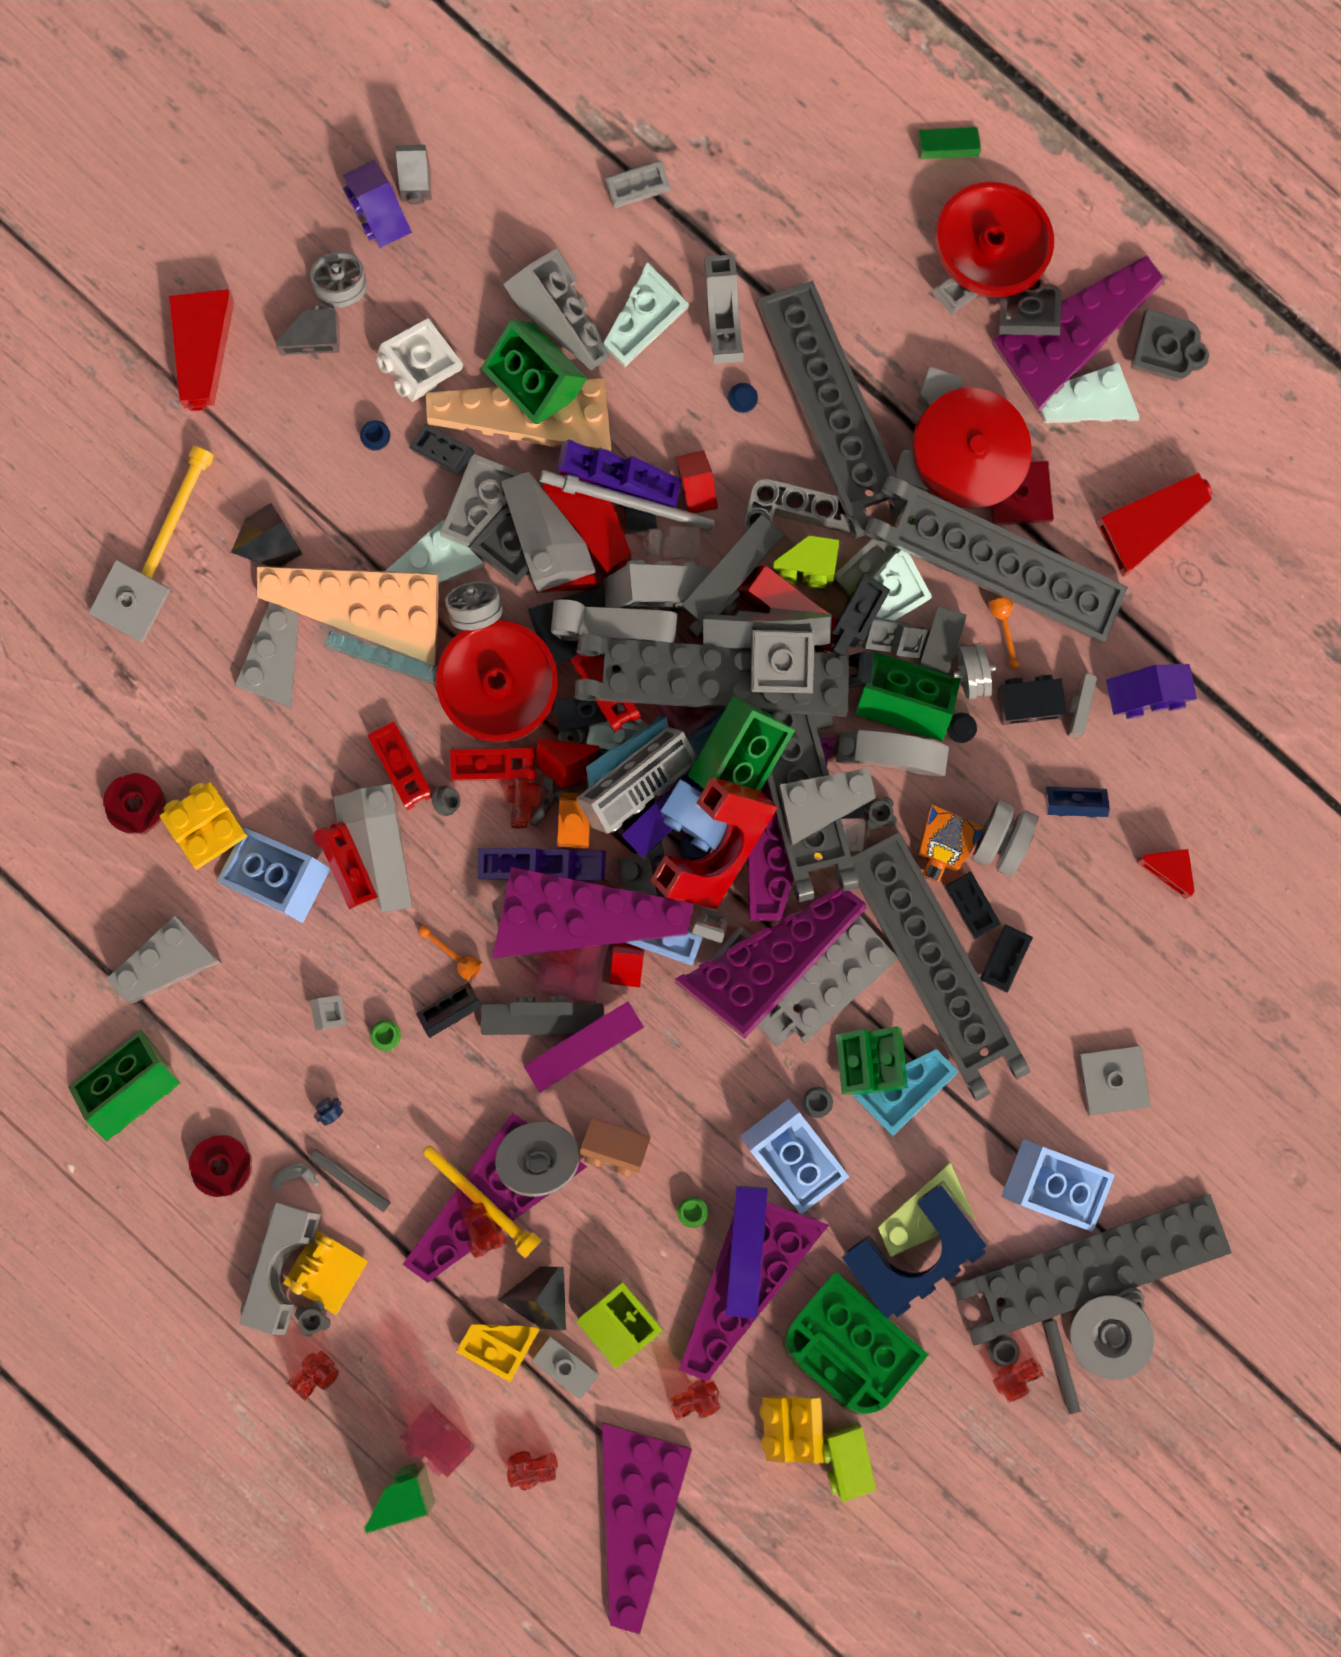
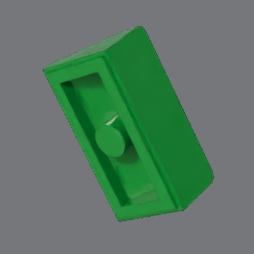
(949, 143)

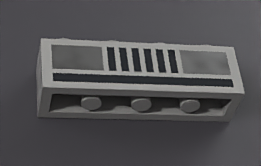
(637, 780)

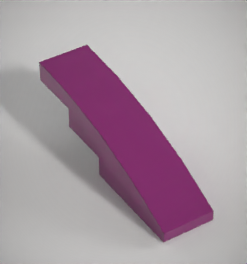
(583, 1046)

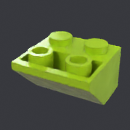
(809, 563)
(619, 1325)
(849, 1461)

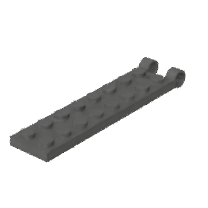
(830, 401)
(1000, 561)
(703, 677)
(800, 761)
(935, 962)
(1097, 1267)

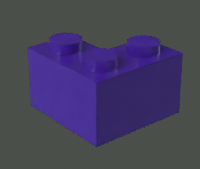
(375, 199)
(1151, 688)

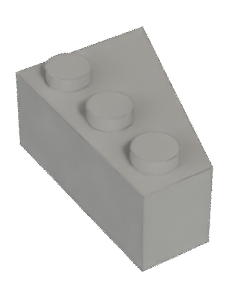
(653, 585)
(162, 961)

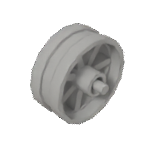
(340, 289)
(474, 605)
(974, 671)

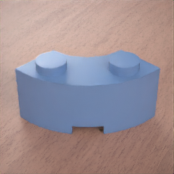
(684, 814)

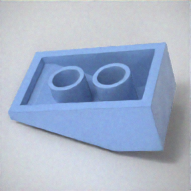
(274, 875)
(794, 1156)
(1057, 1185)

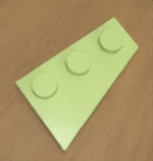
(909, 1224)

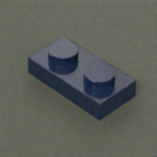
(1077, 801)

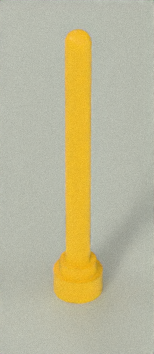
(198, 461)
(523, 1240)

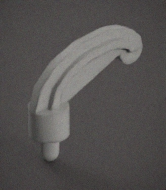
(292, 1172)

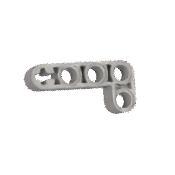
(806, 513)
(574, 619)

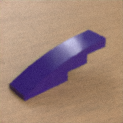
(619, 474)
(650, 826)
(565, 863)
(746, 1251)

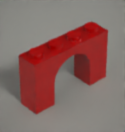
(709, 878)

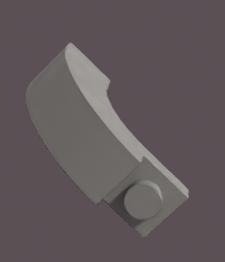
(723, 309)
(893, 751)

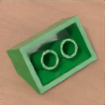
(533, 371)
(909, 697)
(742, 747)
(123, 1086)
(404, 1499)

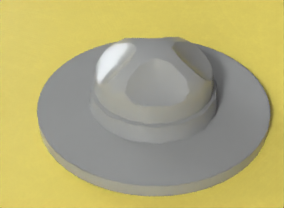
(537, 1159)
(1112, 1337)

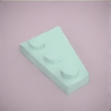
(646, 315)
(1093, 396)
(437, 556)
(905, 586)

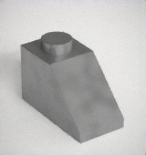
(413, 173)
(312, 333)

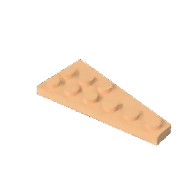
(494, 412)
(375, 605)

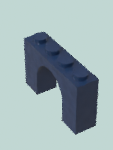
(895, 1288)

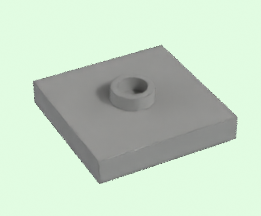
(129, 601)
(782, 661)
(1114, 1080)

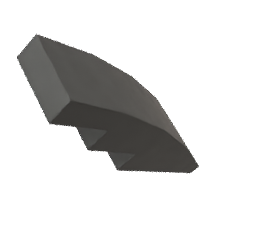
(733, 568)
(737, 630)

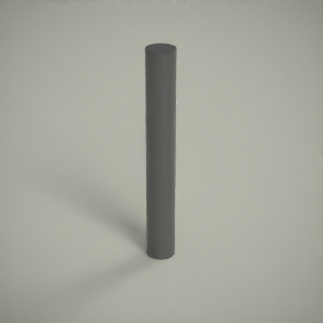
(349, 1180)
(1062, 1366)

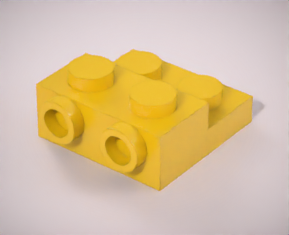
(202, 824)
(792, 1429)

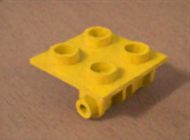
(325, 1272)

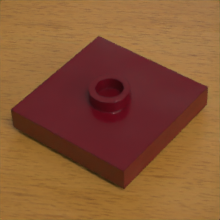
(1030, 501)

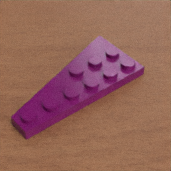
(1087, 320)
(768, 867)
(568, 914)
(763, 968)
(447, 1236)
(714, 1335)
(640, 1499)

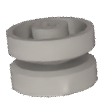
(1009, 839)

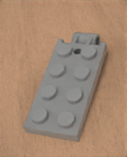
(830, 984)

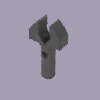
(547, 801)

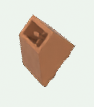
(614, 1146)

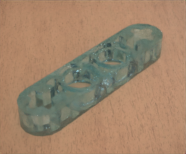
(381, 657)

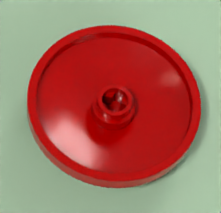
(994, 239)
(971, 448)
(497, 681)

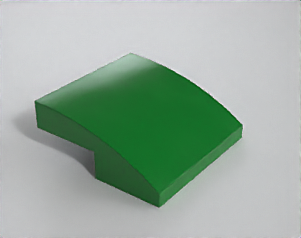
(871, 1061)

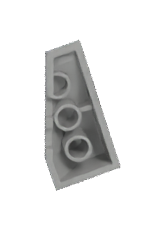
(549, 298)
(547, 538)
(376, 831)

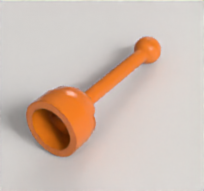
(1002, 609)
(467, 966)

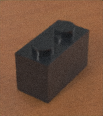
(1031, 700)

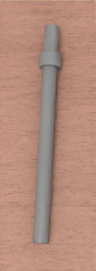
(572, 484)

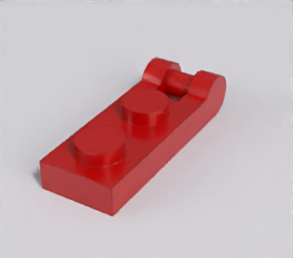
(592, 668)
(399, 764)
(491, 764)
(346, 864)

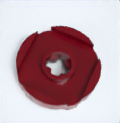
(131, 786)
(203, 1170)

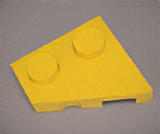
(498, 1347)

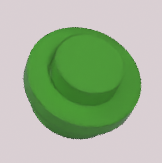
(385, 1035)
(692, 1212)

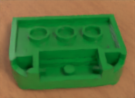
(851, 1348)

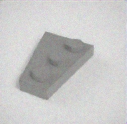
(476, 500)
(271, 659)
(822, 800)

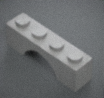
(935, 385)
(266, 1304)

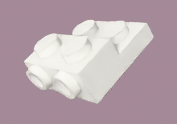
(418, 360)

